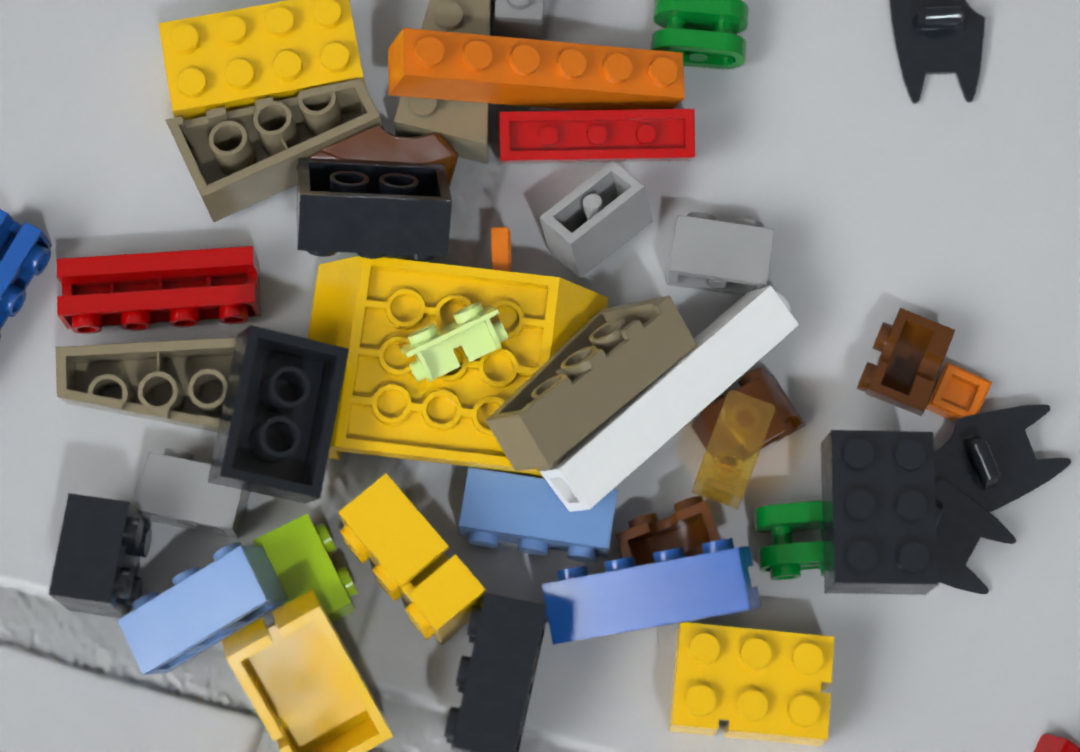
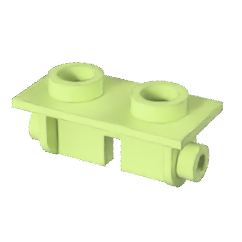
(435, 347)

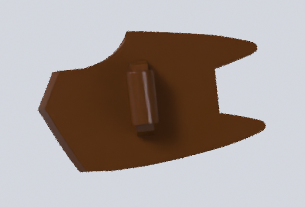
(381, 146)

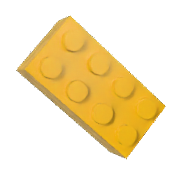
(258, 54)

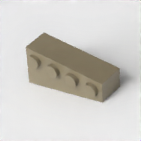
(459, 122)
(255, 149)
(149, 380)
(589, 380)

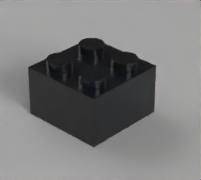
(99, 556)

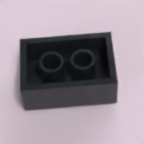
(373, 208)
(278, 415)
(879, 512)
(497, 675)

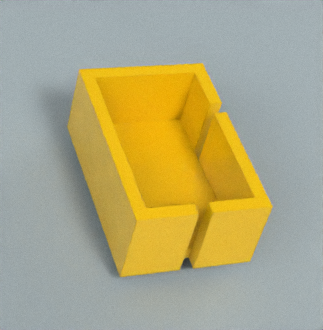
(410, 560)
(755, 680)
(306, 681)

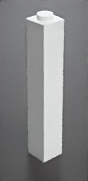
(673, 399)

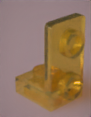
(733, 449)

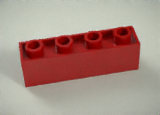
(596, 136)
(159, 289)

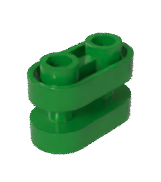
(702, 31)
(783, 557)

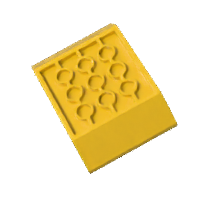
(383, 300)

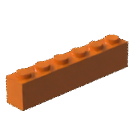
(532, 72)

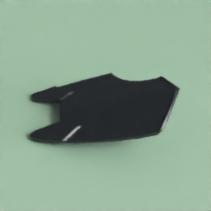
(938, 40)
(993, 457)
(959, 528)

